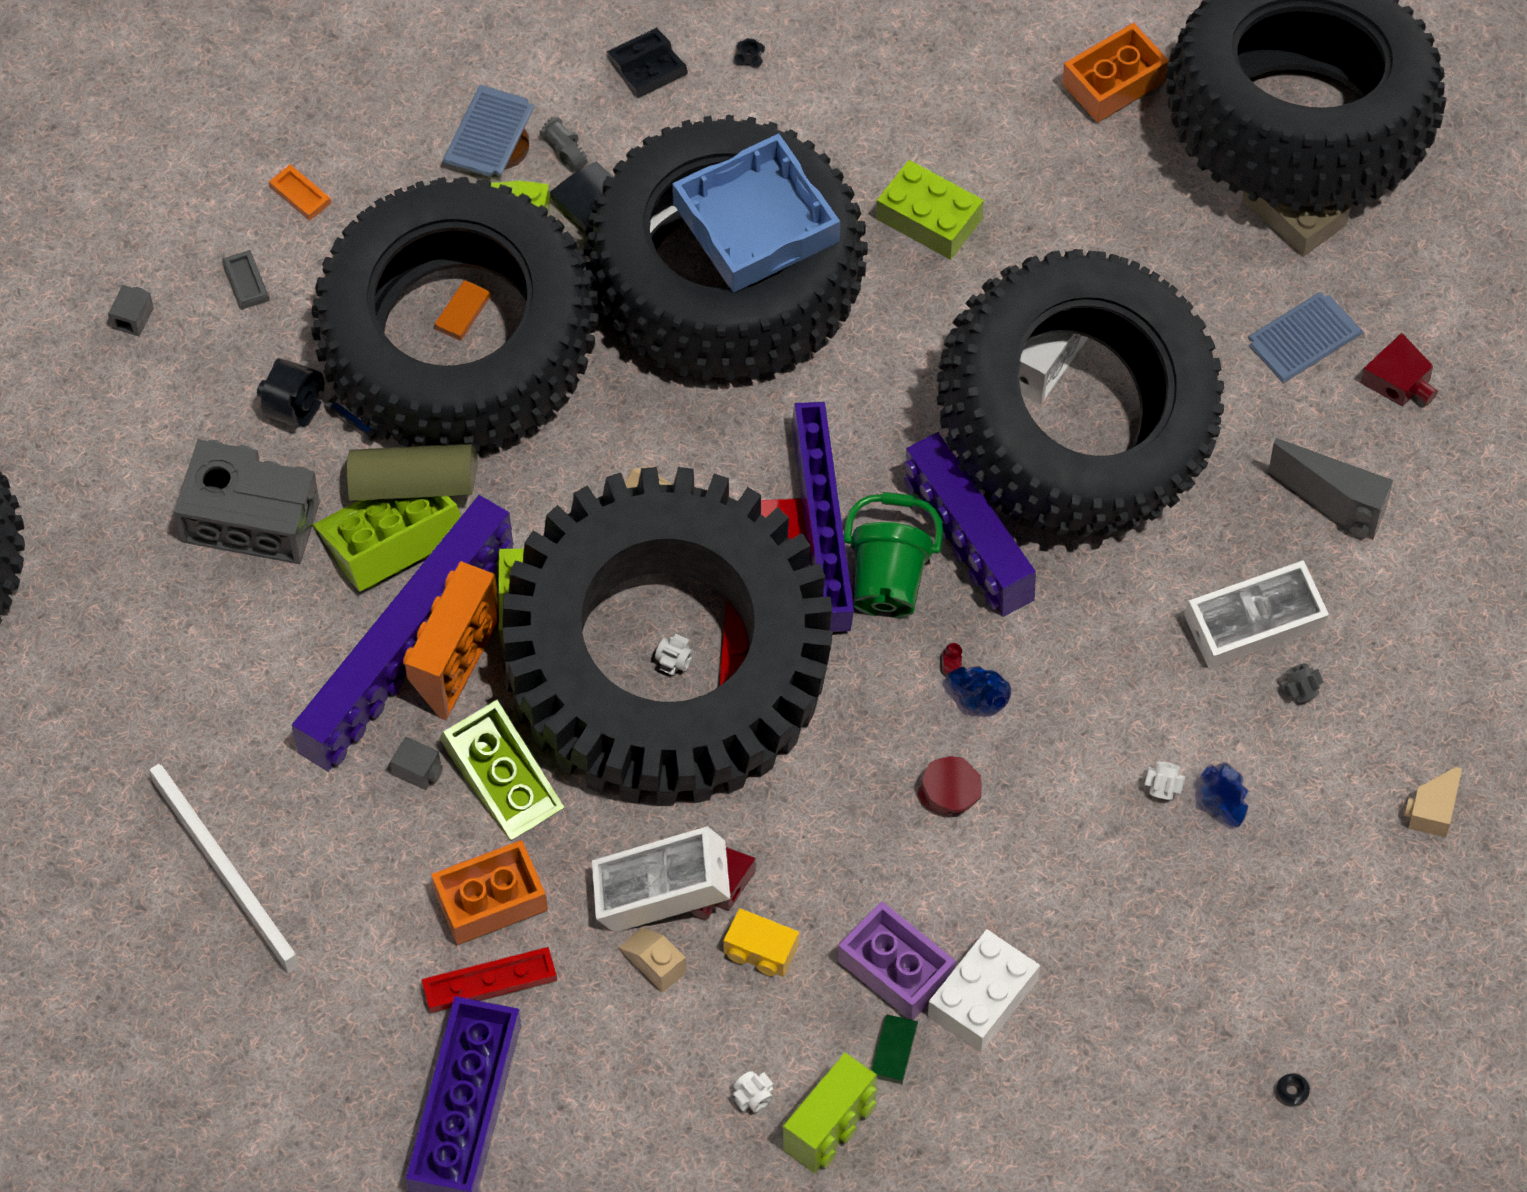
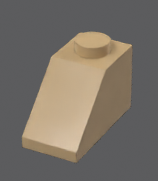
(1434, 804)
(655, 957)

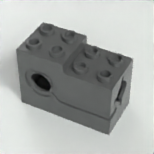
(246, 504)

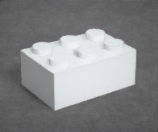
(983, 990)

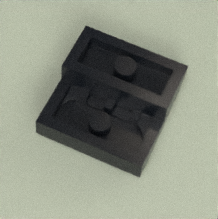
(647, 62)
(579, 191)

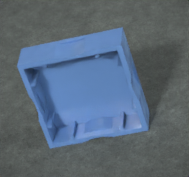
(756, 213)

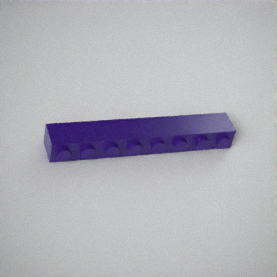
(822, 508)

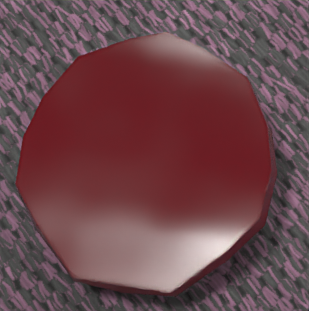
(950, 786)

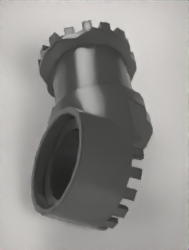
(565, 143)

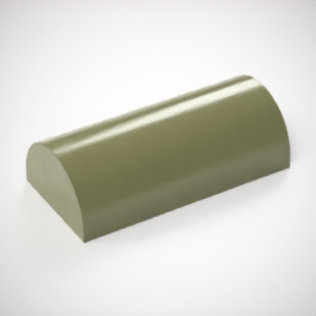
(411, 472)

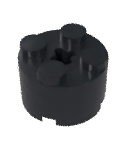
(291, 393)

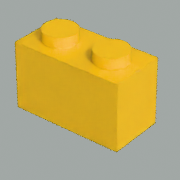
(761, 943)

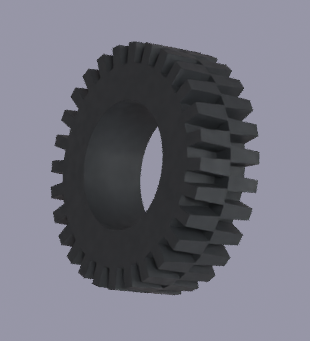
(682, 533)

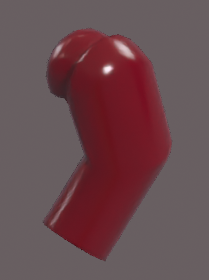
(951, 658)

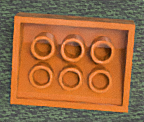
(453, 637)

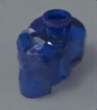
(979, 689)
(1224, 793)

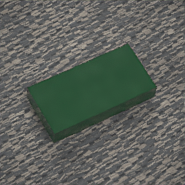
(894, 1049)

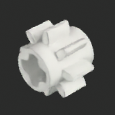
(674, 654)
(1164, 780)
(753, 1091)

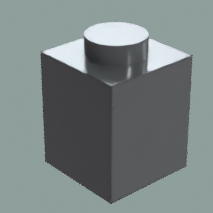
(131, 310)
(416, 763)

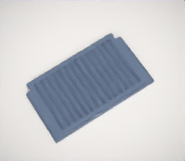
(489, 131)
(1303, 336)

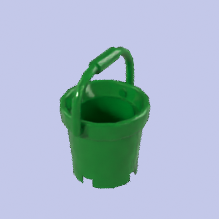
(890, 557)

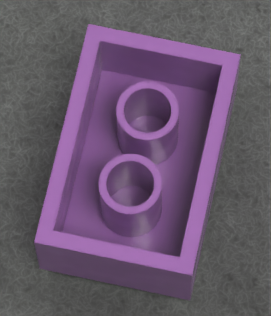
(895, 960)

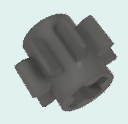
(1302, 682)

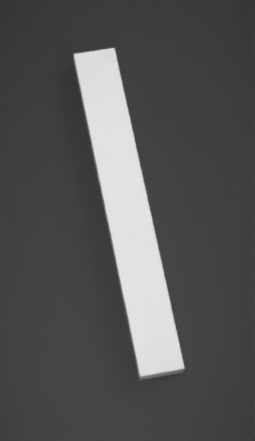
(224, 868)

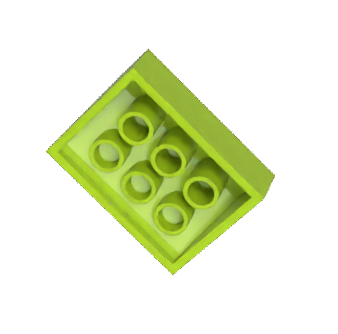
(385, 535)

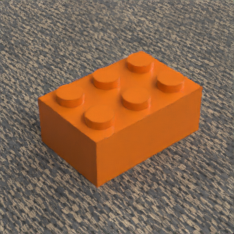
(1115, 72)
(489, 892)

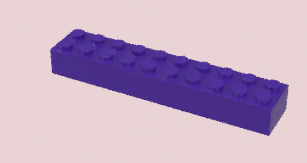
(376, 663)

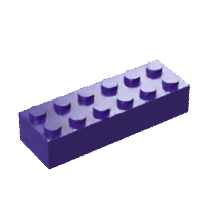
(970, 525)
(464, 1097)

